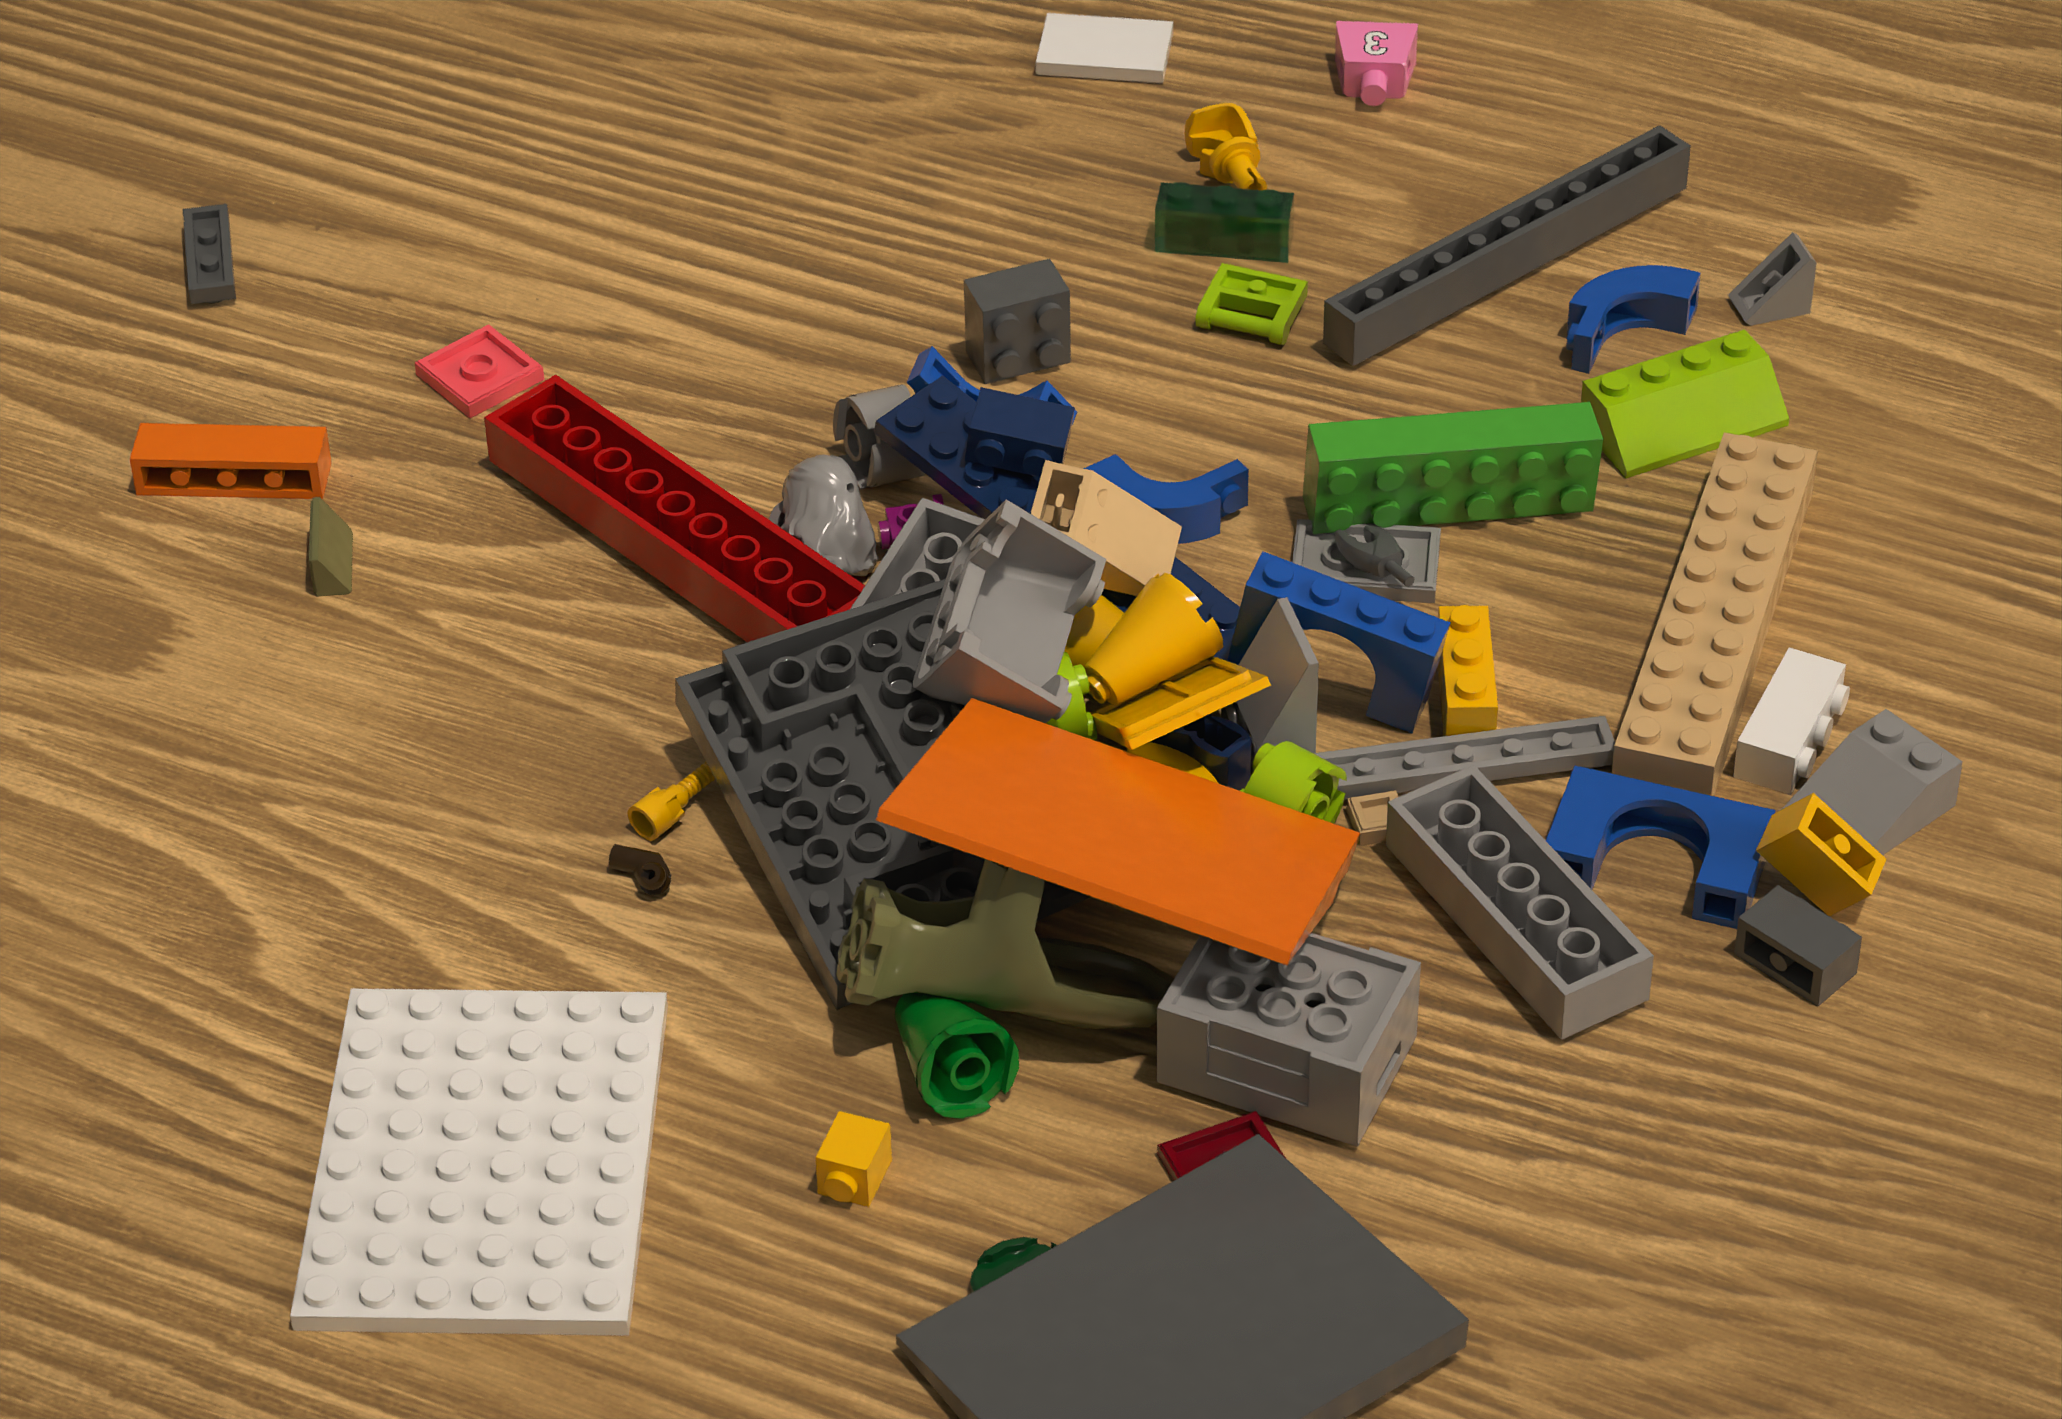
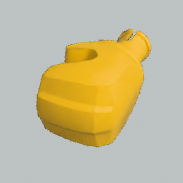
(1225, 145)

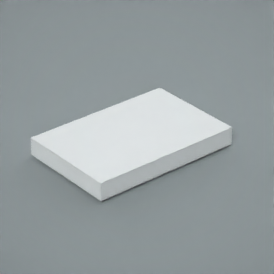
(1104, 48)

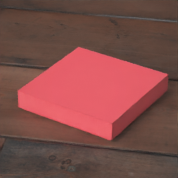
(479, 371)

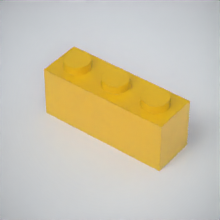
(1467, 672)

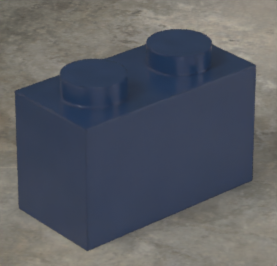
(1018, 432)

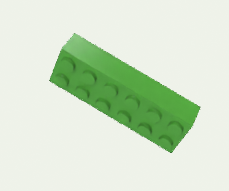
(1452, 467)

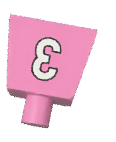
(1375, 59)

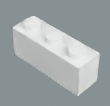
(1791, 721)

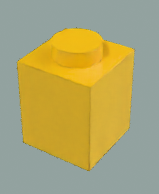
(853, 1159)

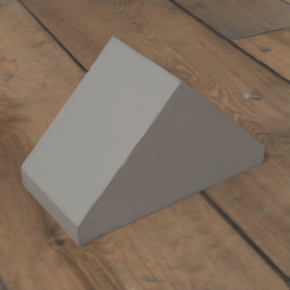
(1778, 285)

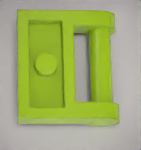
(1253, 293)

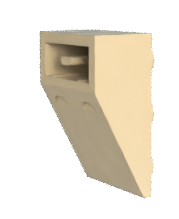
(1109, 522)

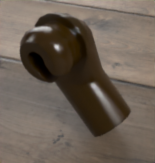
(646, 866)

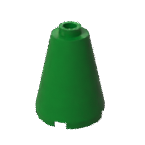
(955, 1054)

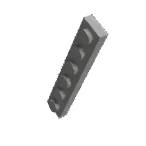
(1494, 752)

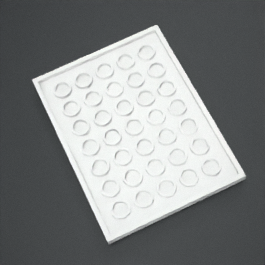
(483, 1163)

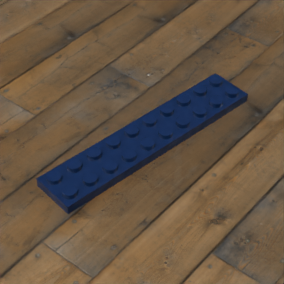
(933, 436)

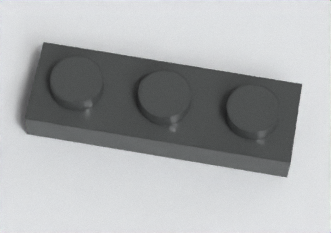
(209, 254)

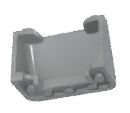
(1009, 616)

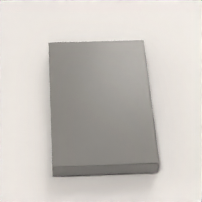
(1419, 553)

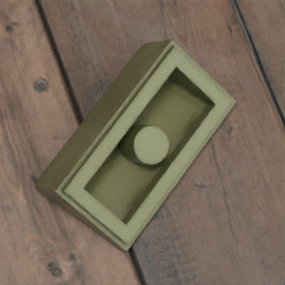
(329, 551)

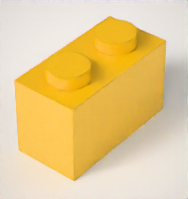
(1821, 854)

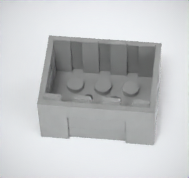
(1293, 1039)

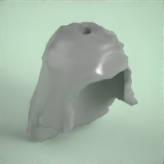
(828, 513)

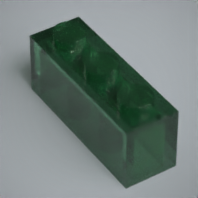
(1224, 222)

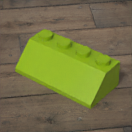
(1685, 402)

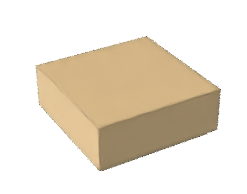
(1369, 816)

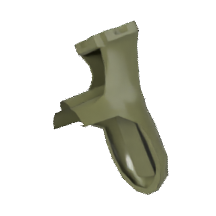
(991, 956)

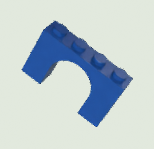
(1395, 637)
(1611, 808)

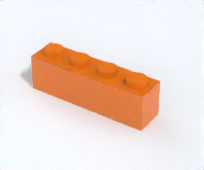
(230, 460)

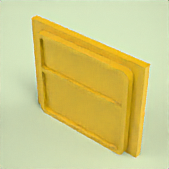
(1177, 702)

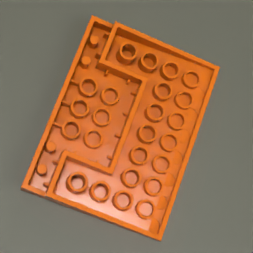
(1125, 830)

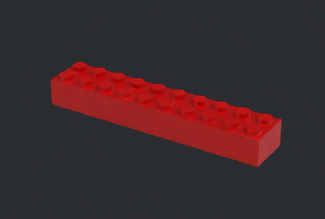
(664, 513)

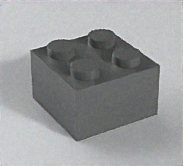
(1017, 321)

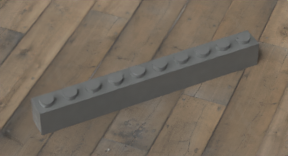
(1505, 245)

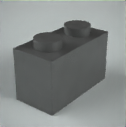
(1798, 945)

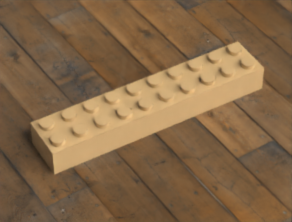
(1716, 615)

